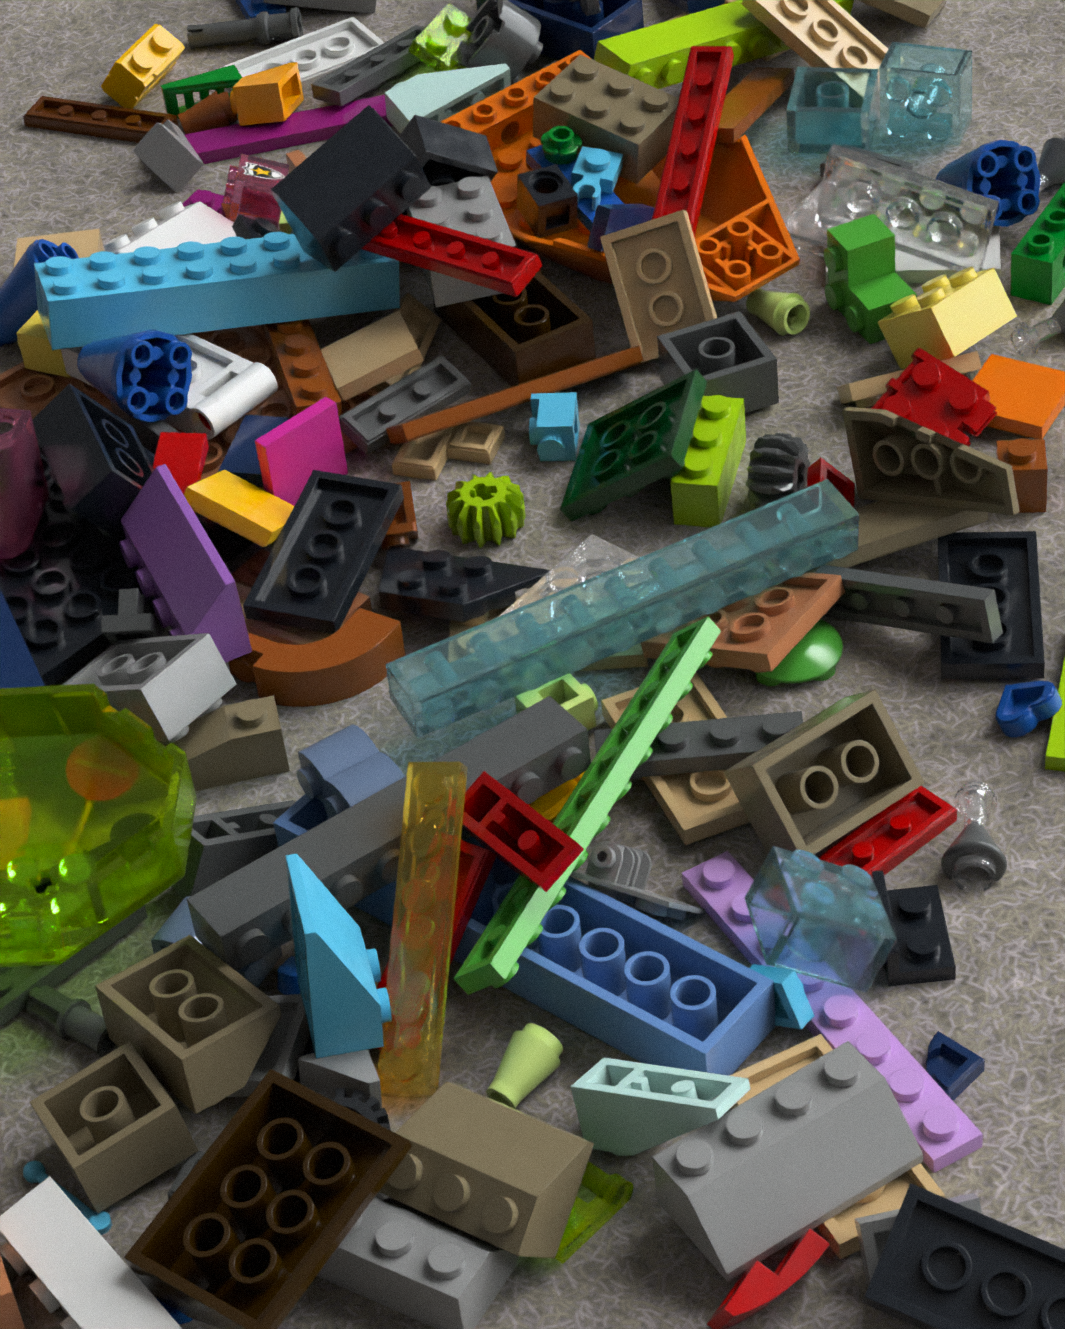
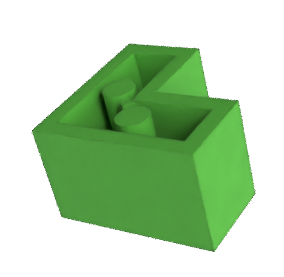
(863, 274)

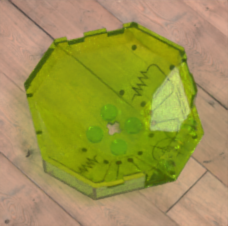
(89, 808)

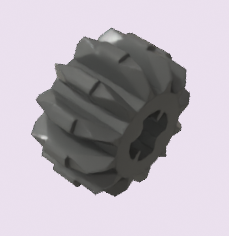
(776, 468)

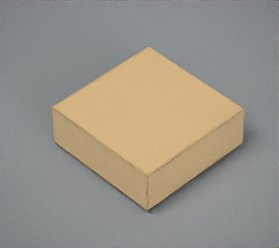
(476, 442)

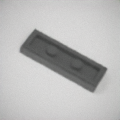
(413, 396)

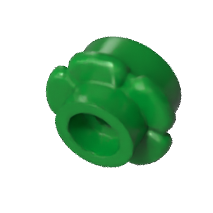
(560, 145)

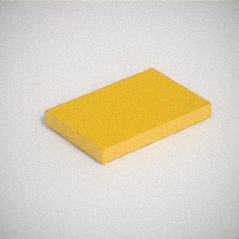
(239, 507)

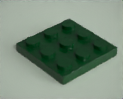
(634, 446)

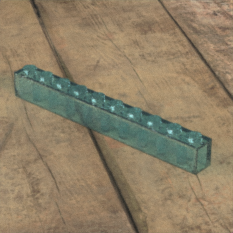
(621, 608)

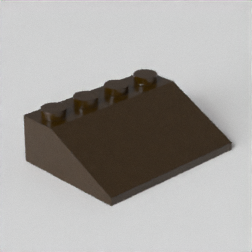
(265, 1207)

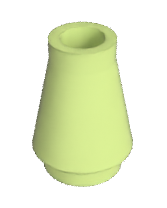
(779, 310)
(525, 1064)

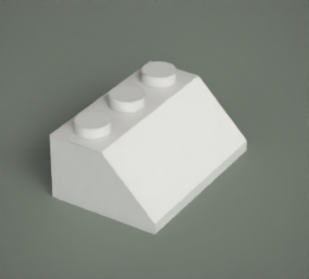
(176, 226)

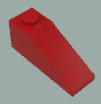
(517, 833)

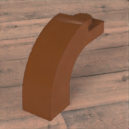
(325, 669)

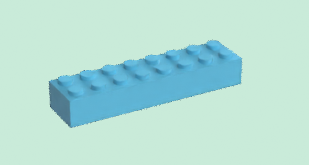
(204, 288)

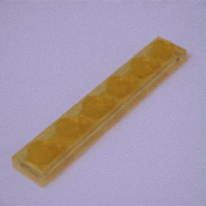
(422, 928)

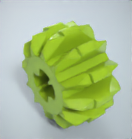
(485, 509)

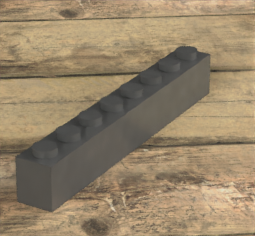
(360, 847)

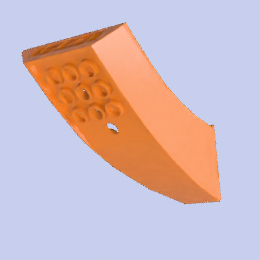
(738, 225)

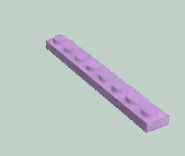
(842, 1016)

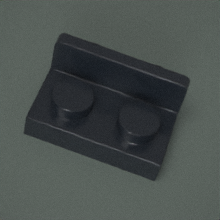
(921, 933)

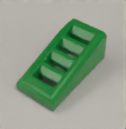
(212, 80)

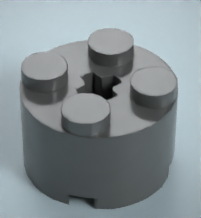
(501, 36)

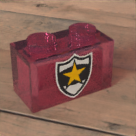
(250, 188)

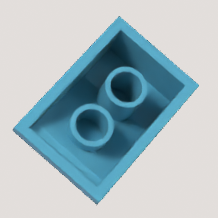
(334, 969)

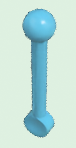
(35, 1173)

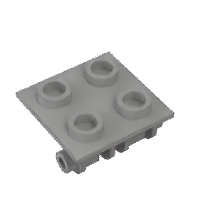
(624, 875)

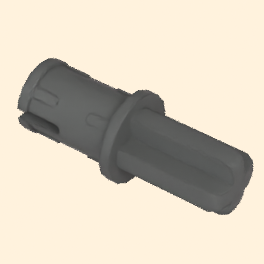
(71, 1019)

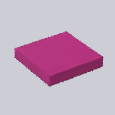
(298, 447)

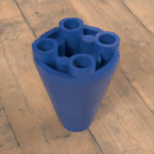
(1002, 173)
(18, 291)
(140, 373)

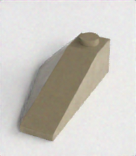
(921, 467)
(235, 744)

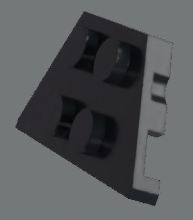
(449, 584)

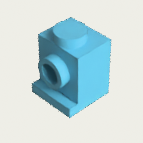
(555, 425)

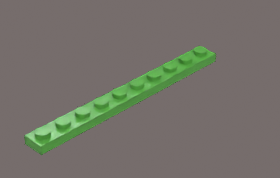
(587, 809)

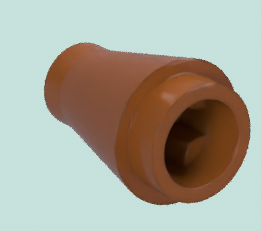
(208, 114)

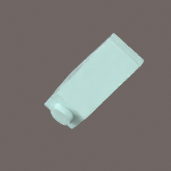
(443, 93)
(641, 1105)

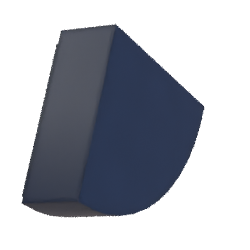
(952, 1065)

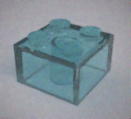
(925, 93)
(832, 109)
(819, 919)

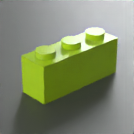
(711, 463)

